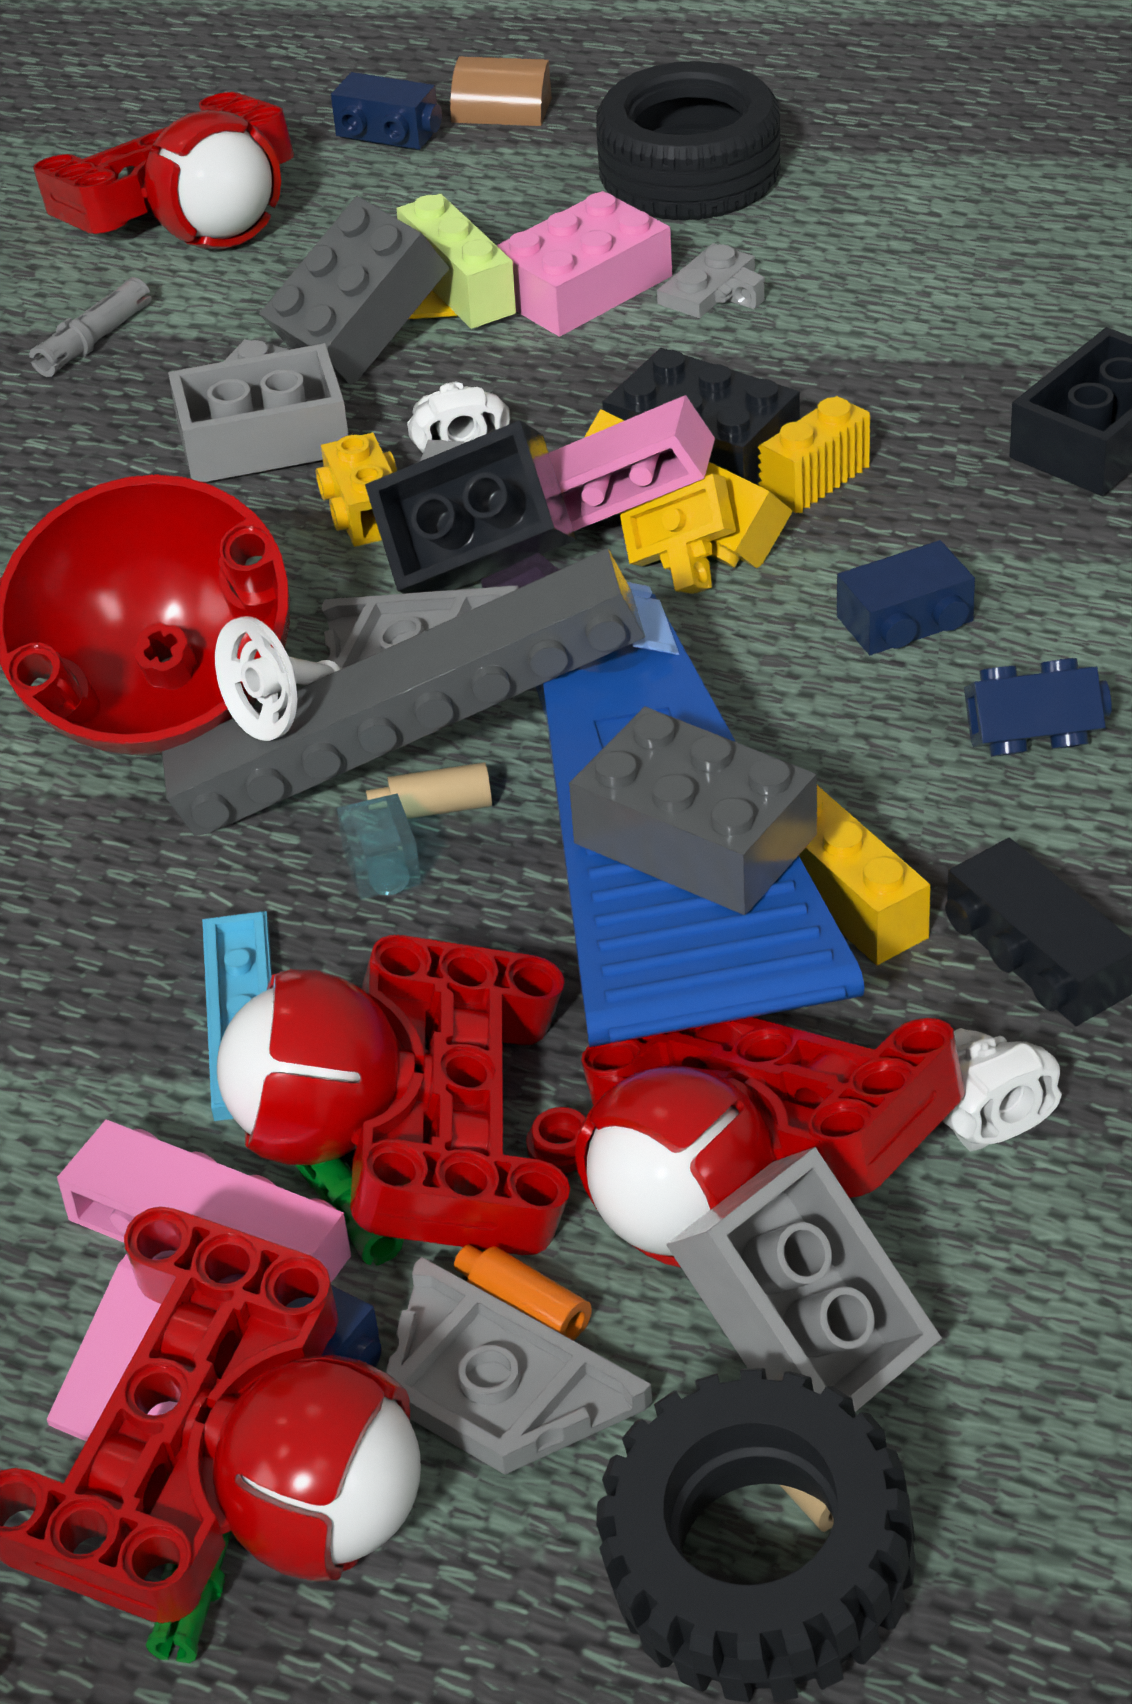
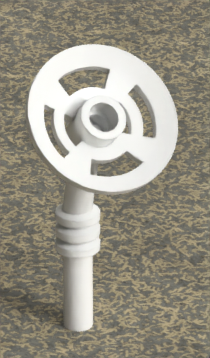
(262, 677)

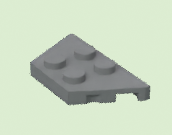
(375, 623)
(500, 1377)

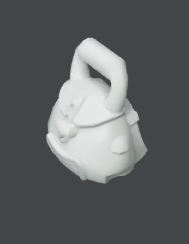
(456, 415)
(1005, 1088)

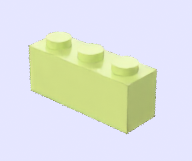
(480, 273)

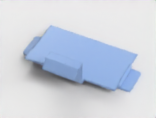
(653, 620)

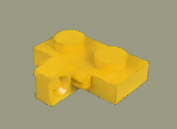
(680, 530)

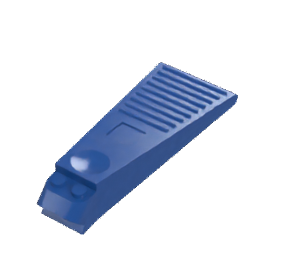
(649, 949)

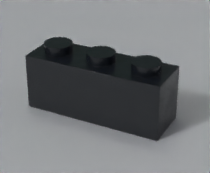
(1040, 931)

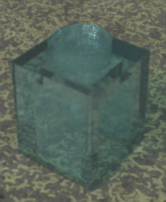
(379, 846)

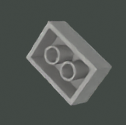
(258, 412)
(804, 1282)

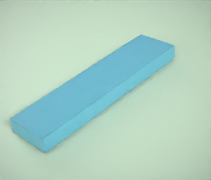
(235, 972)

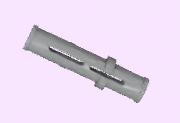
(79, 335)

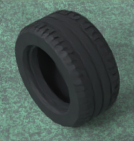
(689, 140)

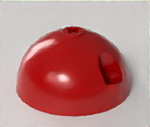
(117, 589)

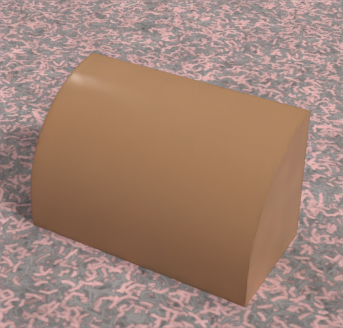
(500, 91)

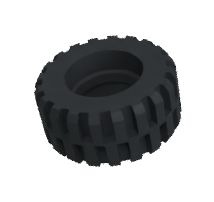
(776, 1629)

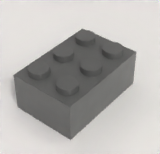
(355, 288)
(694, 809)

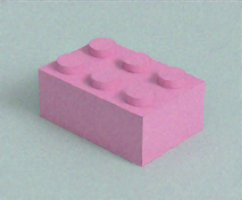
(586, 261)

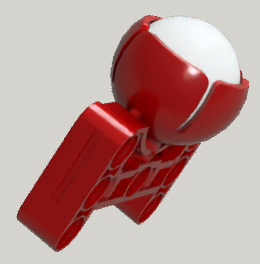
(199, 175)
(347, 1069)
(712, 1105)
(265, 1438)

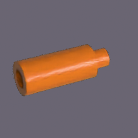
(524, 1289)

